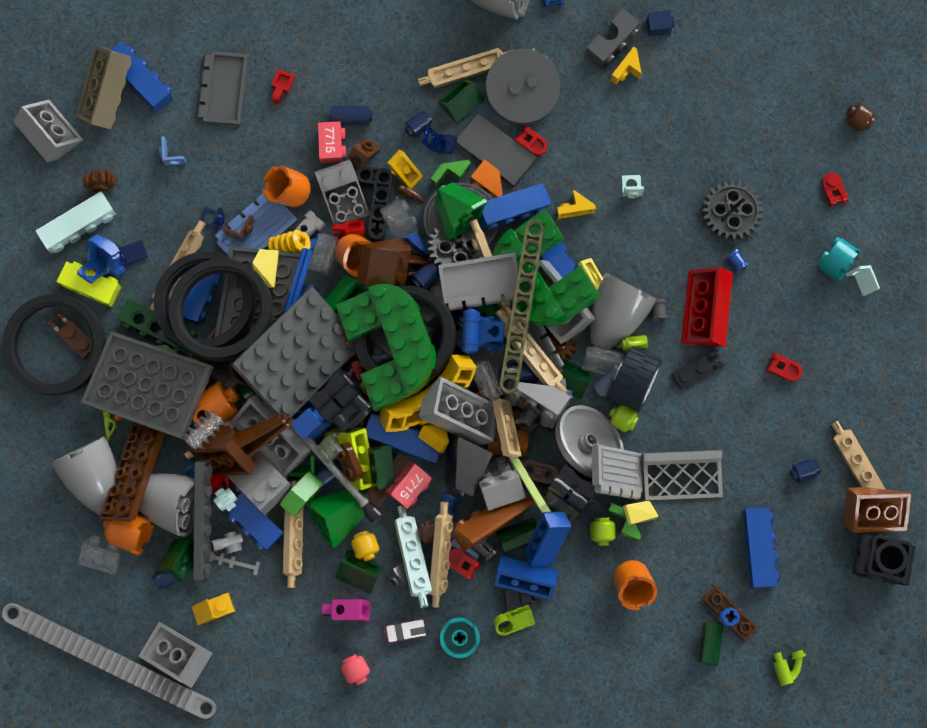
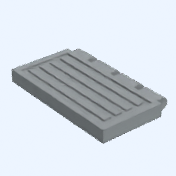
(479, 279)
(617, 472)

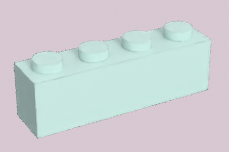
(76, 222)

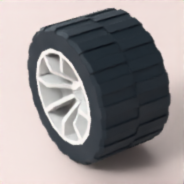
(635, 378)

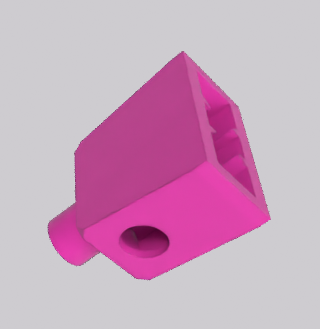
(353, 610)

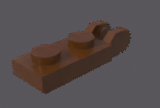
(72, 336)

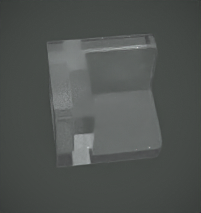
(329, 448)

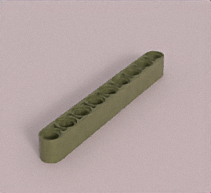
(521, 297)

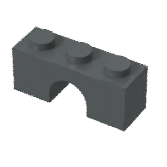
(603, 50)

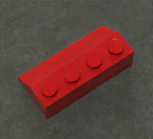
(707, 307)

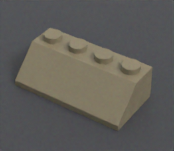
(103, 87)

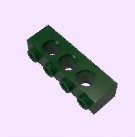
(133, 310)

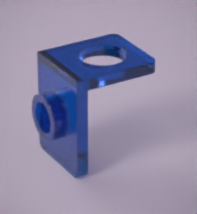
(439, 143)
(218, 219)
(132, 253)

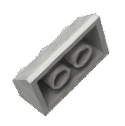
(47, 130)

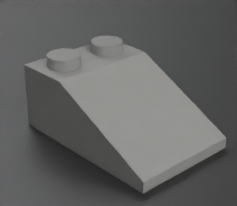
(263, 486)
(175, 654)

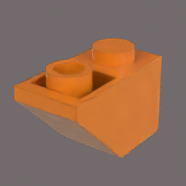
(488, 179)

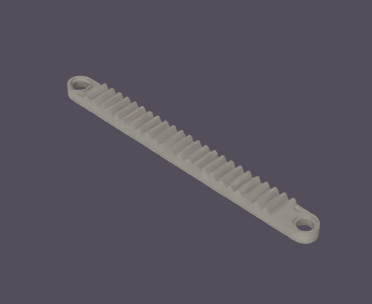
(109, 661)

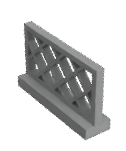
(682, 458)

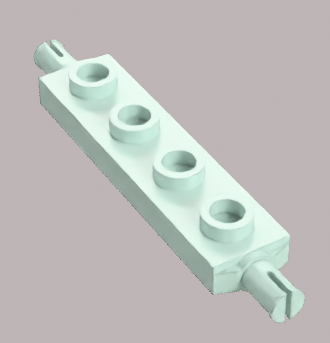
(412, 556)

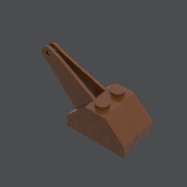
(388, 263)
(234, 451)

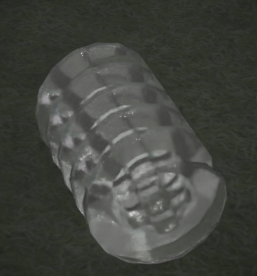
(203, 430)

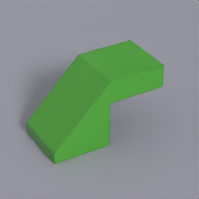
(455, 169)
(303, 491)
(630, 531)

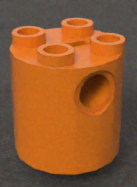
(219, 400)

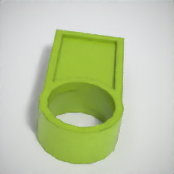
(519, 619)

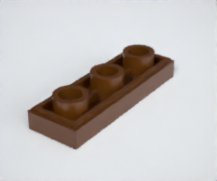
(719, 601)

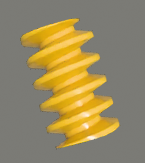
(289, 242)

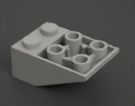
(342, 192)
(545, 398)
(500, 484)

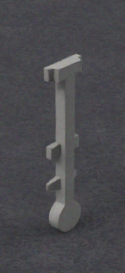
(232, 562)

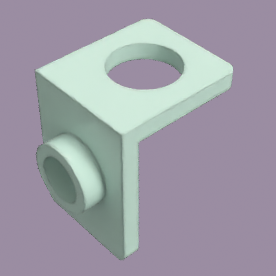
(634, 191)
(865, 279)

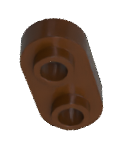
(350, 463)
(539, 471)

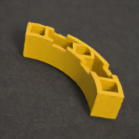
(405, 413)

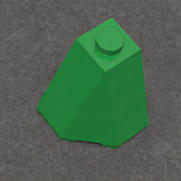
(458, 208)
(335, 515)

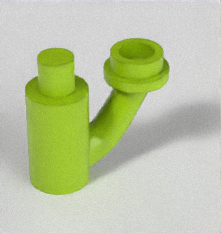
(637, 341)
(782, 669)

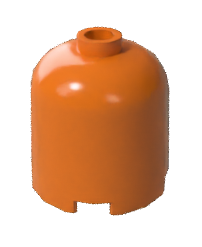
(286, 186)
(349, 252)
(129, 535)
(634, 585)

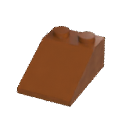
(876, 510)

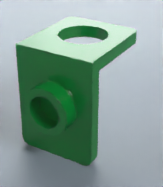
(301, 470)

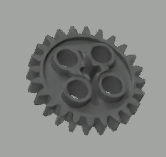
(744, 221)
(440, 257)

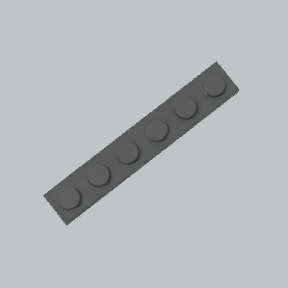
(202, 514)

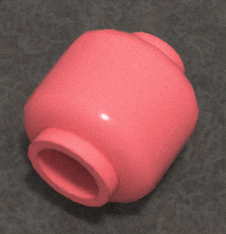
(355, 669)

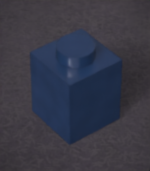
(659, 23)

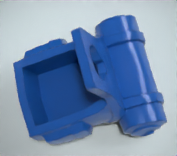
(103, 257)
(481, 332)

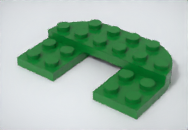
(562, 299)
(407, 337)

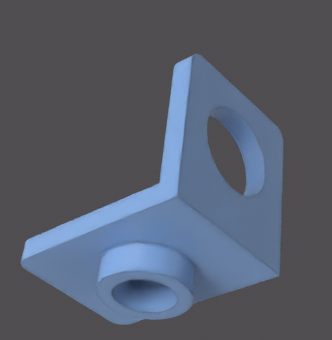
(169, 160)

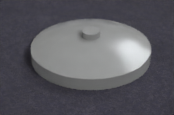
(579, 430)

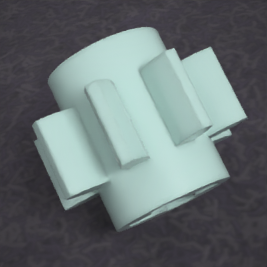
(225, 499)

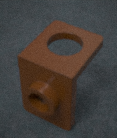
(364, 150)
(245, 231)

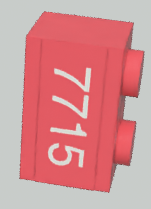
(330, 142)
(409, 485)

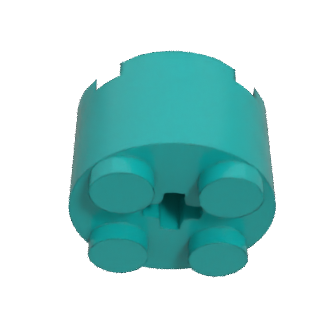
(838, 259)
(468, 645)

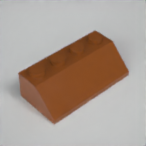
(486, 522)

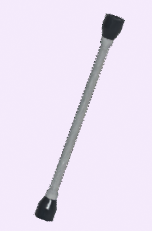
(370, 510)

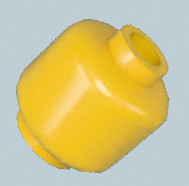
(365, 545)

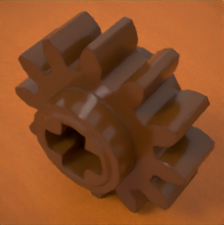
(99, 181)
(565, 349)

